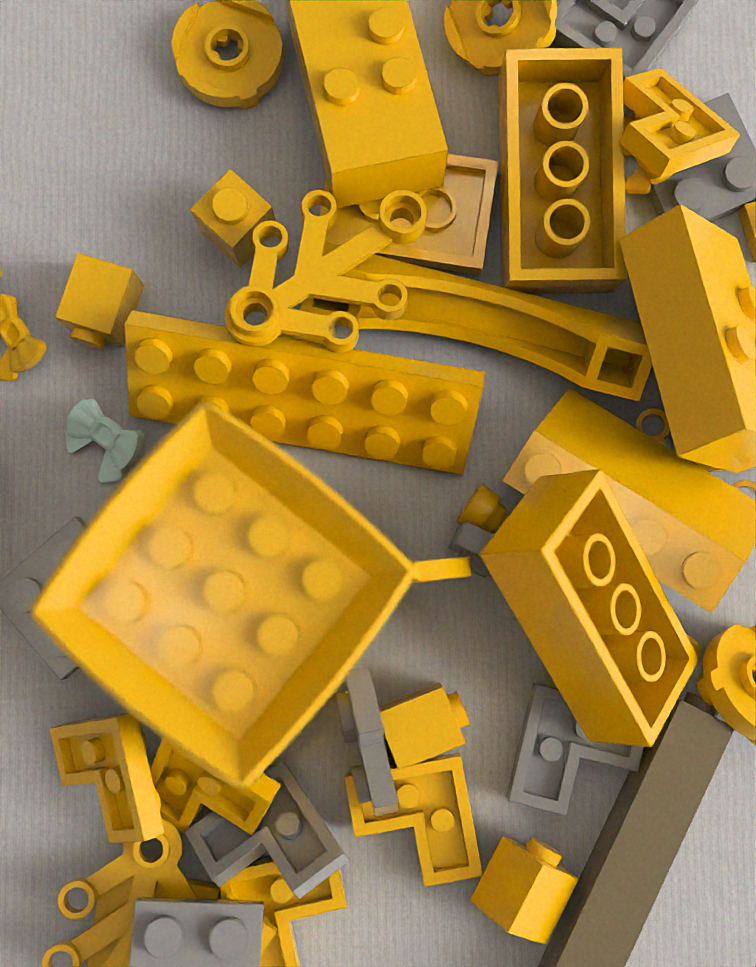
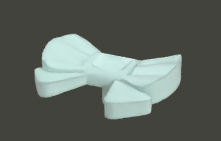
(89, 424)

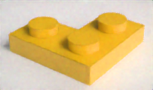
(671, 125)
(115, 759)
(188, 786)
(438, 807)
(265, 883)

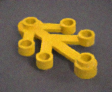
(322, 275)
(145, 878)

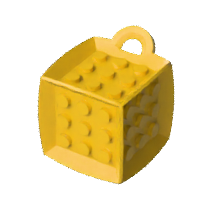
(225, 593)

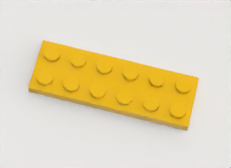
(305, 392)

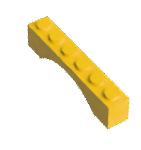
(570, 340)

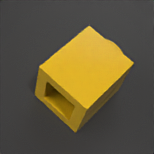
(230, 215)
(98, 301)
(423, 725)
(524, 888)

